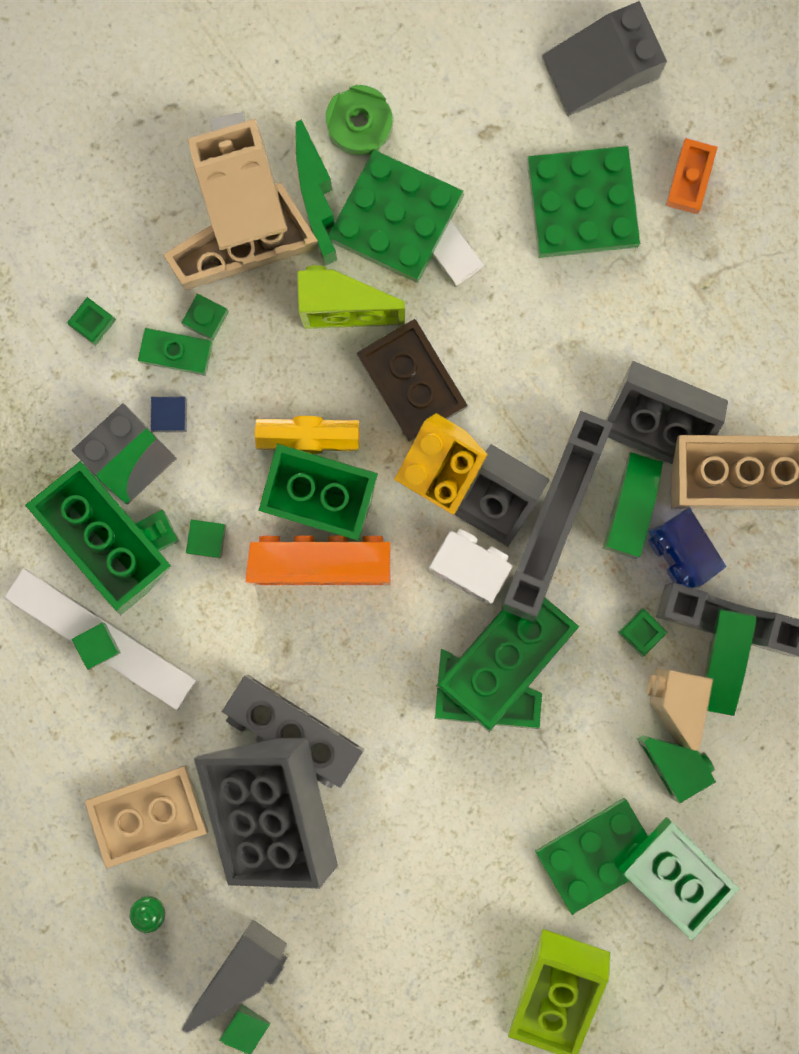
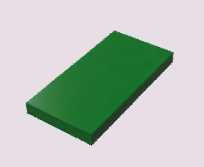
(505, 662)

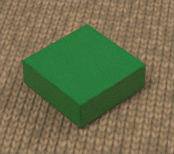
(91, 321)
(206, 538)
(642, 632)
(96, 646)

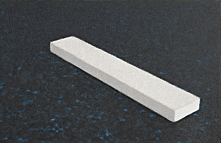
(73, 619)

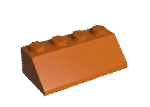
(318, 562)

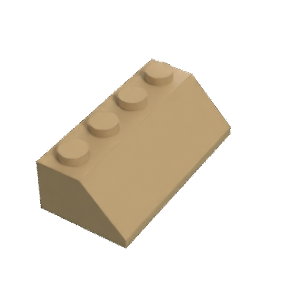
(735, 473)

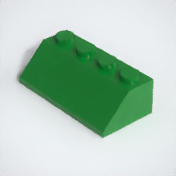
(99, 537)

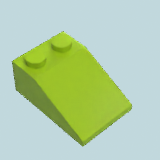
(340, 301)
(560, 994)

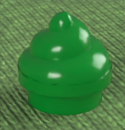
(147, 914)

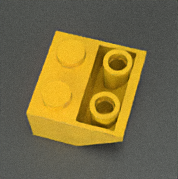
(441, 463)

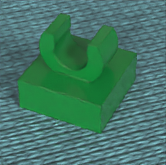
(158, 530)

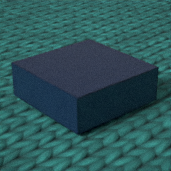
(168, 414)

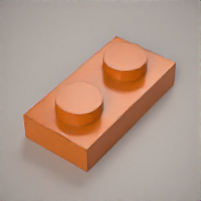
(691, 176)

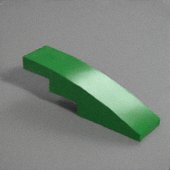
(314, 184)

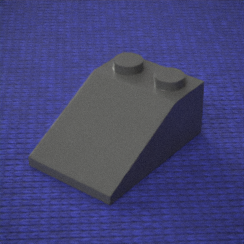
(605, 59)
(250, 964)

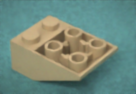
(237, 184)

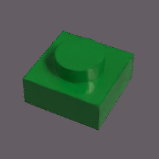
(205, 317)

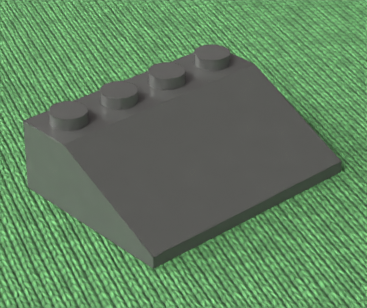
(268, 814)

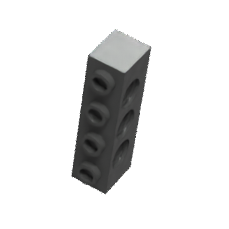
(253, 693)

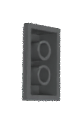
(658, 408)

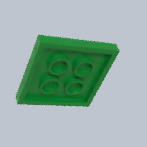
(583, 201)
(395, 216)

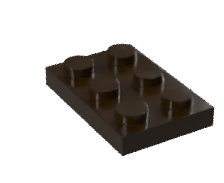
(411, 378)

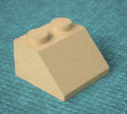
(680, 704)

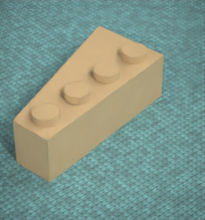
(202, 262)

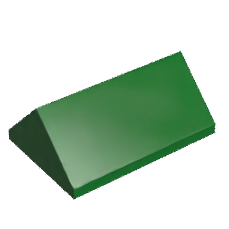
(318, 492)

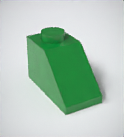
(679, 768)

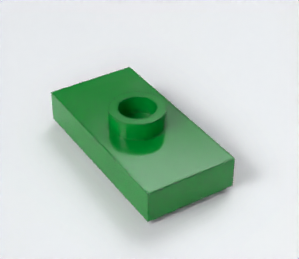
(175, 351)

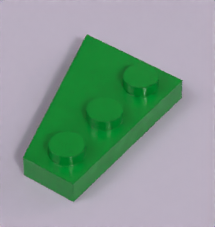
(522, 714)

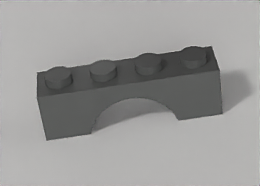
(699, 611)

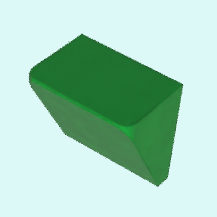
(244, 1030)

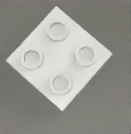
(470, 566)

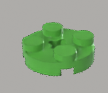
(349, 104)

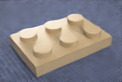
(146, 816)

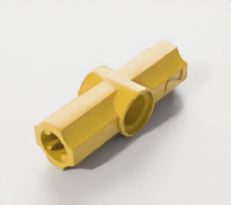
(308, 434)

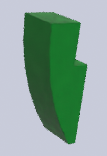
(633, 506)
(728, 659)

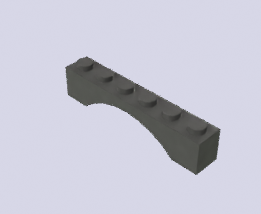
(556, 516)

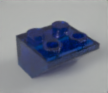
(686, 550)

